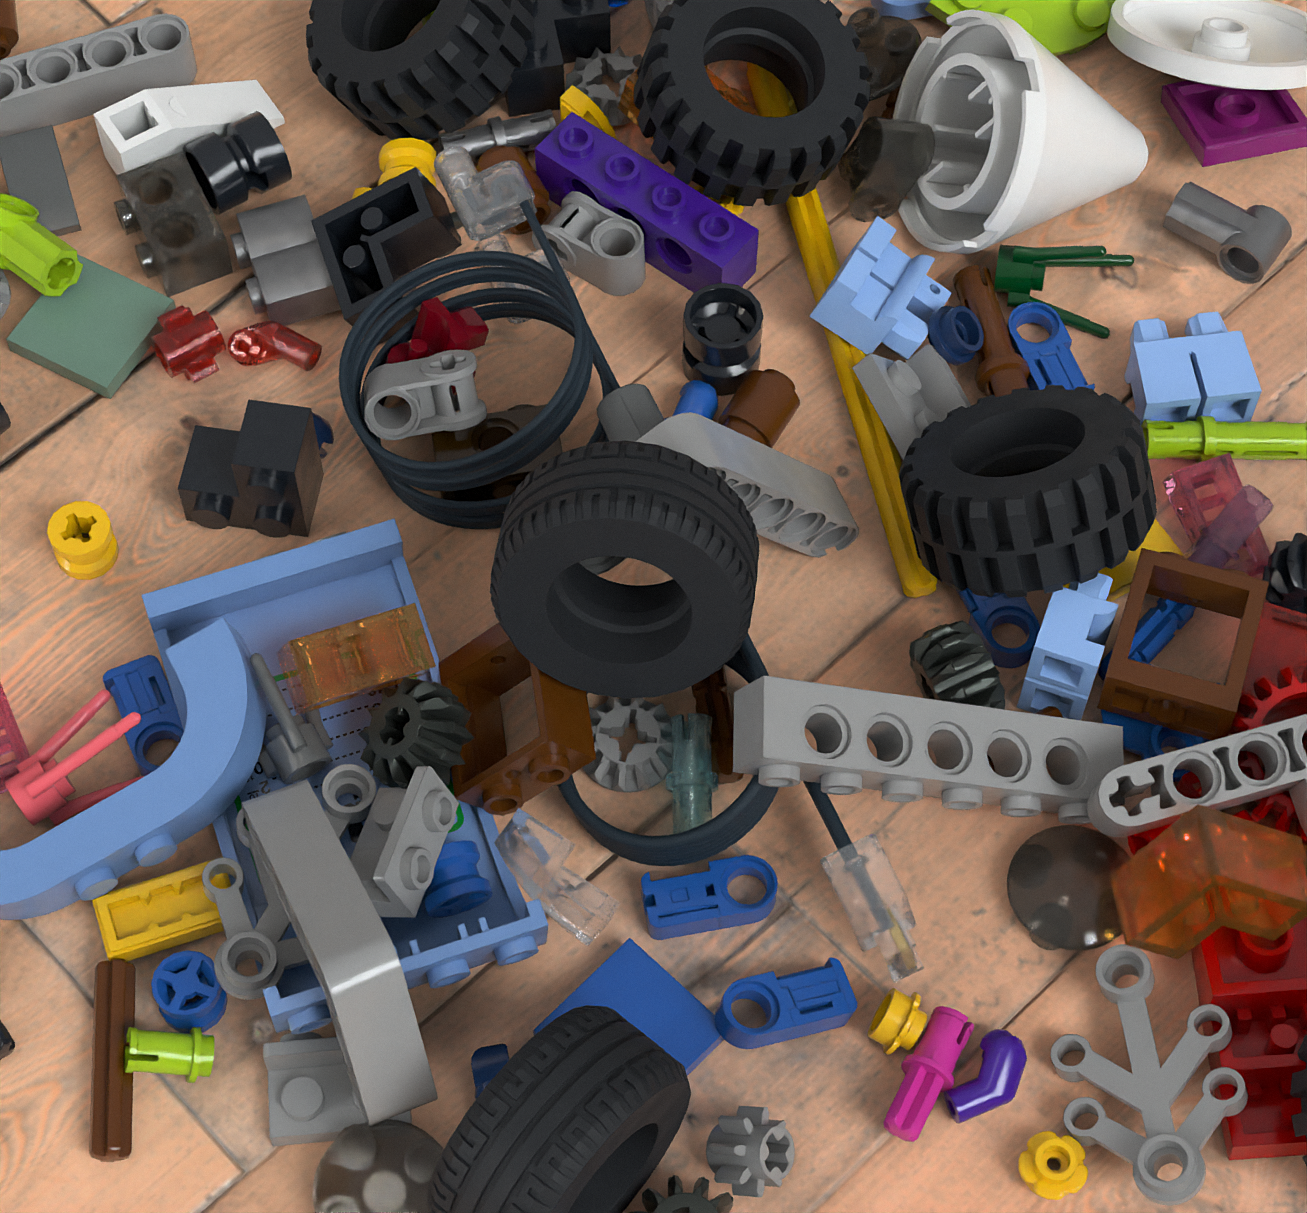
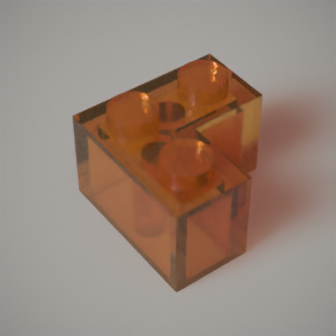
(1209, 875)

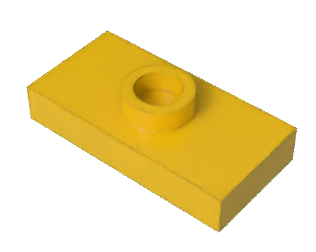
(158, 913)

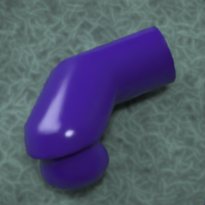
(997, 1080)

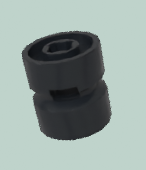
(238, 162)
(722, 336)

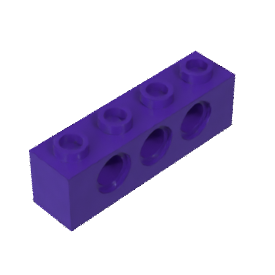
(682, 229)

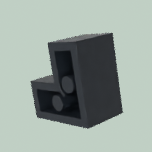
(558, 37)
(382, 239)
(255, 476)

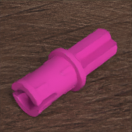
(928, 1072)

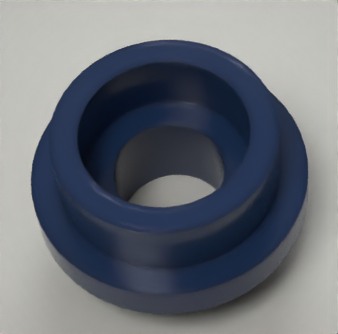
(955, 334)

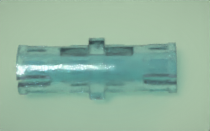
(691, 771)

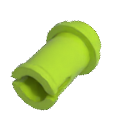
(169, 1053)

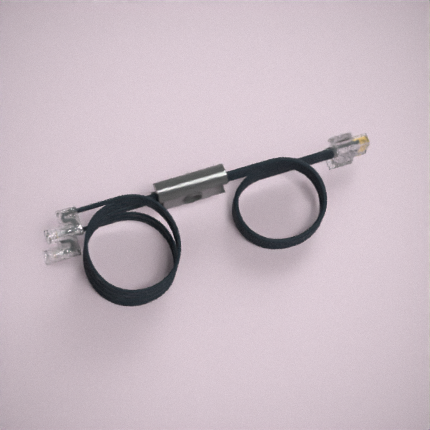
(541, 290)

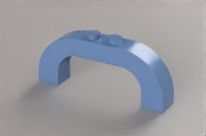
(162, 808)

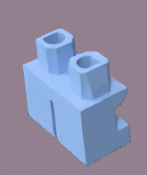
(881, 295)
(1191, 374)
(1069, 648)

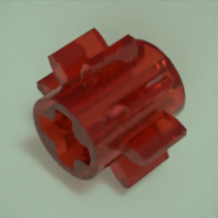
(188, 343)

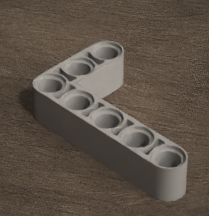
(93, 72)
(783, 495)
(346, 950)

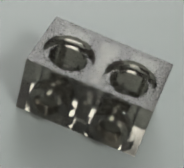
(173, 224)

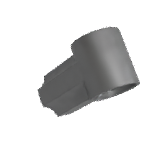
(1241, 238)

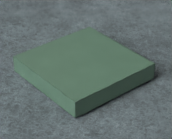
(92, 329)

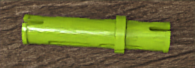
(1212, 438)

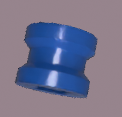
(456, 881)
(182, 978)

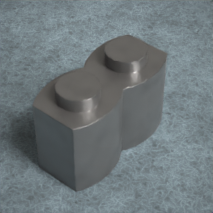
(286, 262)

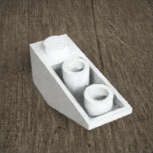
(167, 118)

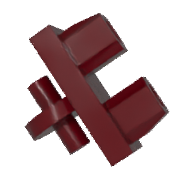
(441, 331)

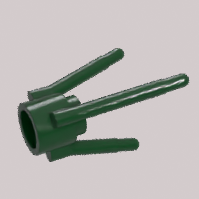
(1024, 269)

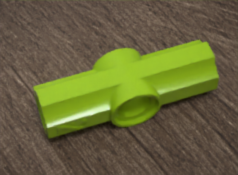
(34, 250)

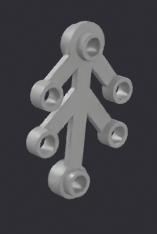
(265, 939)
(1150, 1087)

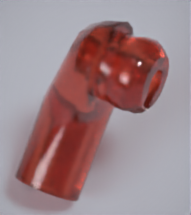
(271, 342)

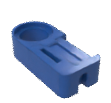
(1048, 360)
(996, 610)
(145, 690)
(702, 901)
(792, 1003)

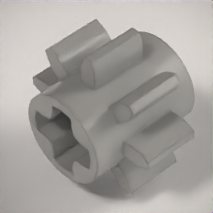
(750, 1151)

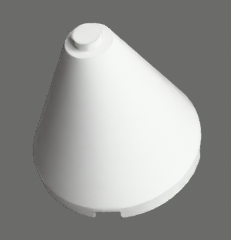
(1010, 136)

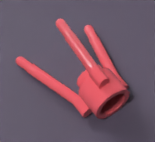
(44, 784)

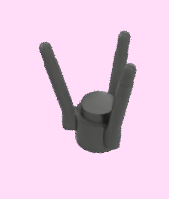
(295, 747)

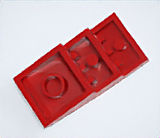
(1266, 1002)

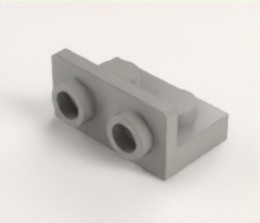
(910, 392)
(403, 842)
(310, 1090)

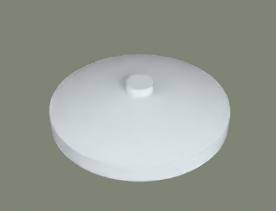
(1215, 40)

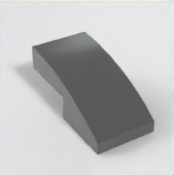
(38, 176)

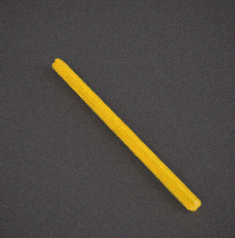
(875, 443)

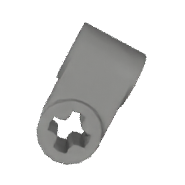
(597, 245)
(428, 393)

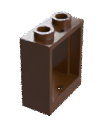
(1170, 696)
(490, 778)

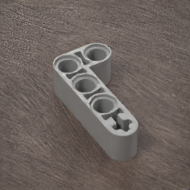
(1220, 778)

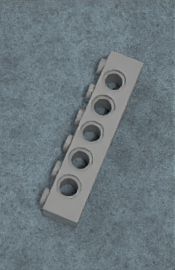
(773, 745)

